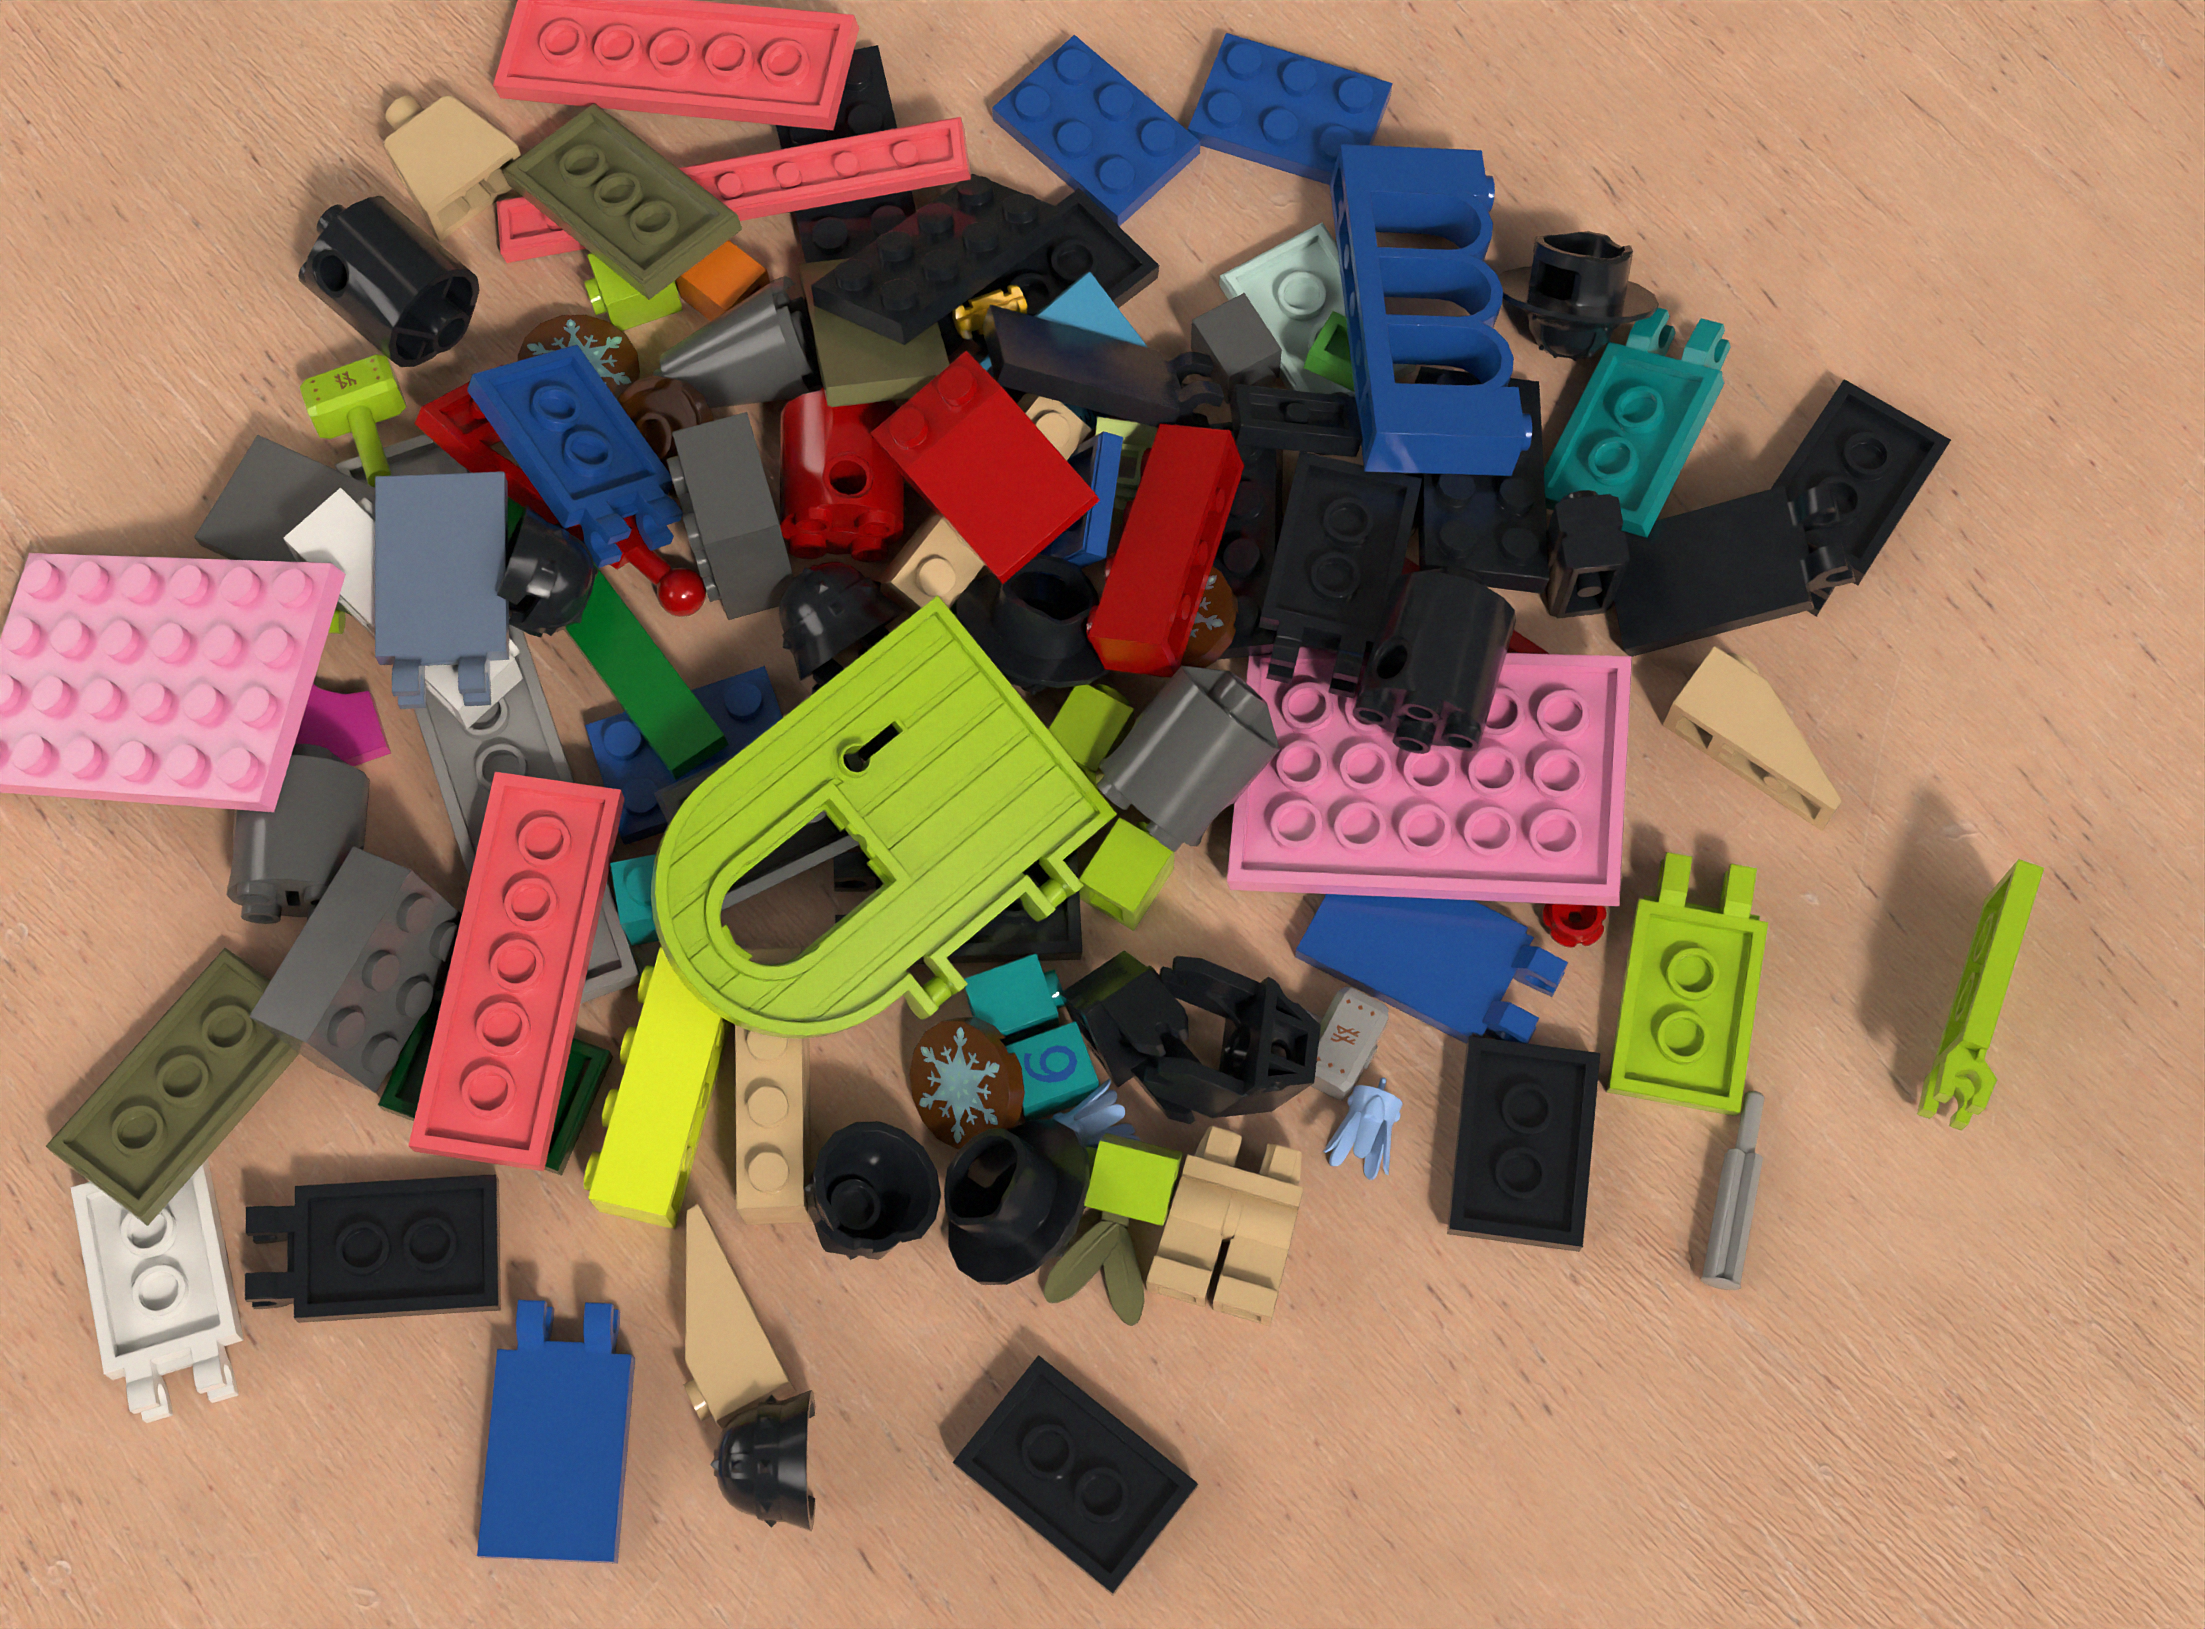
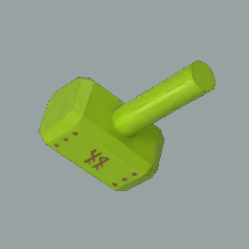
(353, 401)

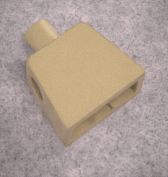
(447, 160)

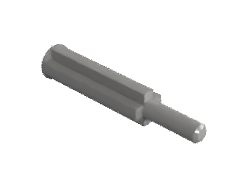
(1735, 1202)

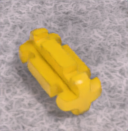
(972, 317)

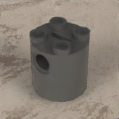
(1191, 753)
(293, 854)

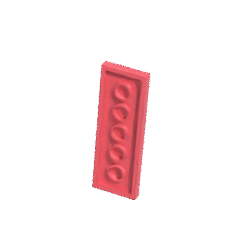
(680, 59)
(517, 972)

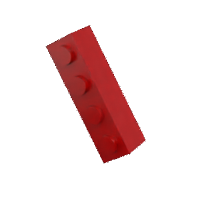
(1165, 550)

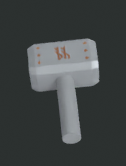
(1347, 1041)

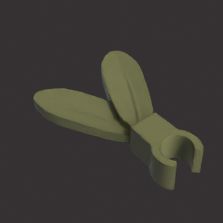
(1106, 1246)

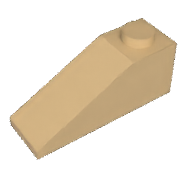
(1746, 728)
(723, 1336)

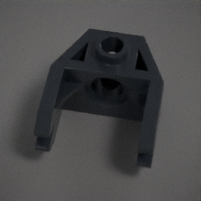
(1130, 1023)
(1265, 1045)

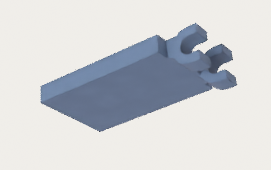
(439, 580)

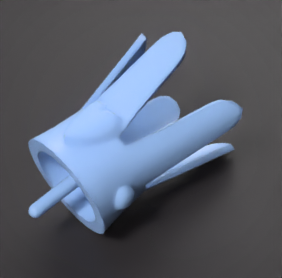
(1095, 1115)
(1367, 1127)

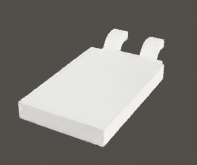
(160, 1293)

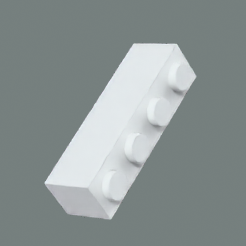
(345, 536)

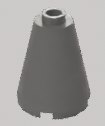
(750, 352)

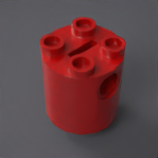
(837, 481)

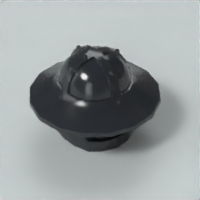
(1577, 292)
(1035, 624)
(1015, 1200)

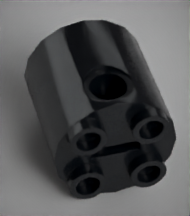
(390, 281)
(1436, 660)

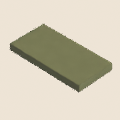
(622, 200)
(862, 364)
(176, 1092)

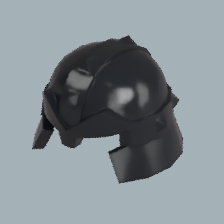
(546, 576)
(829, 611)
(872, 1190)
(764, 1461)

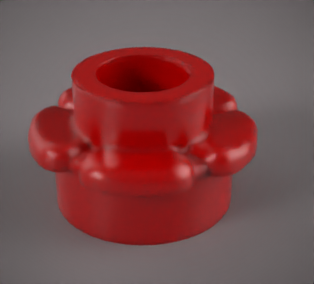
(1569, 933)

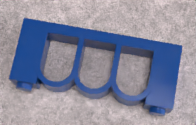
(1425, 424)

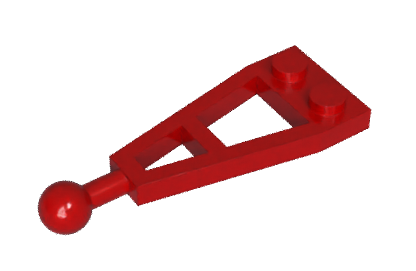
(466, 435)

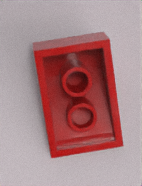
(984, 467)

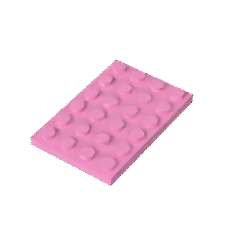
(160, 677)
(1511, 822)

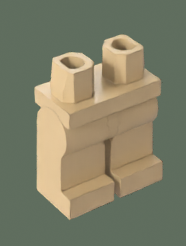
(1231, 1207)

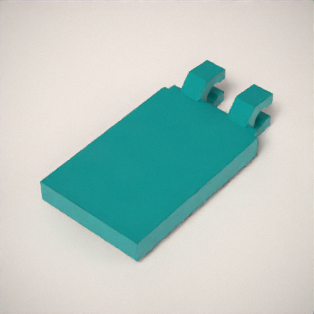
(1639, 419)

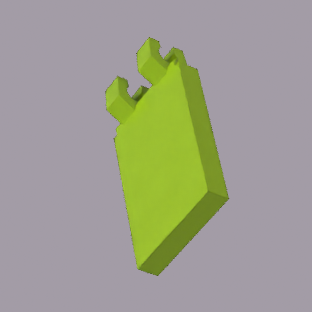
(1689, 993)
(1980, 999)

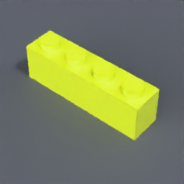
(660, 1102)

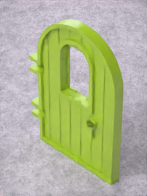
(939, 811)

